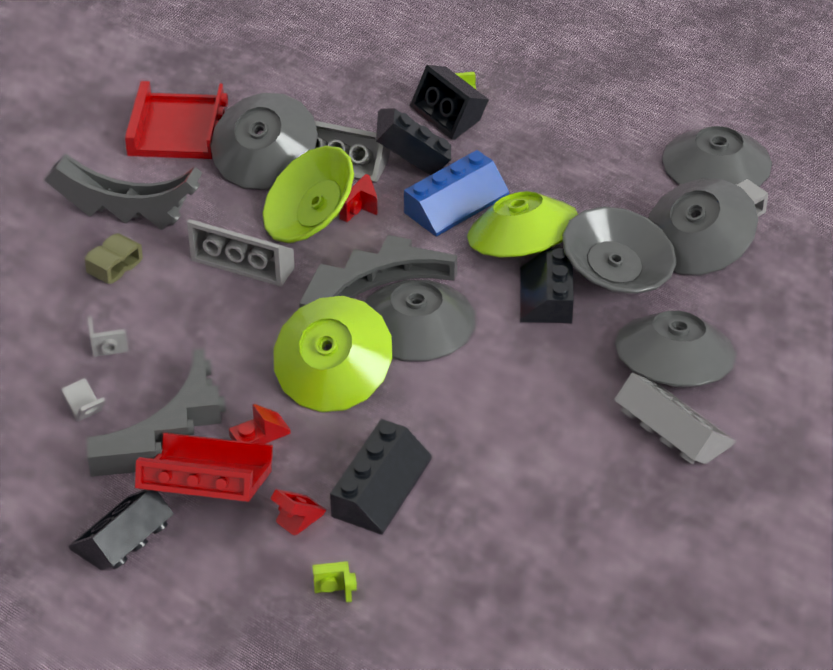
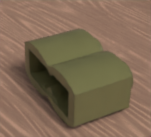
(113, 258)

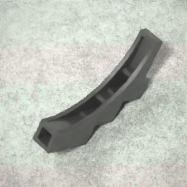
(125, 199)
(366, 270)
(194, 405)

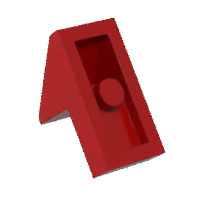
(361, 197)
(262, 429)
(296, 510)

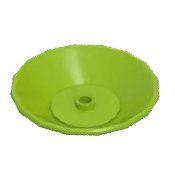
(308, 194)
(520, 225)
(345, 372)

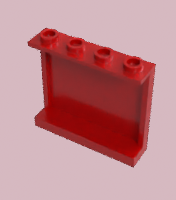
(173, 123)
(206, 467)

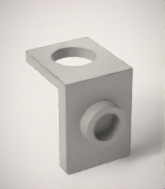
(107, 342)
(82, 399)

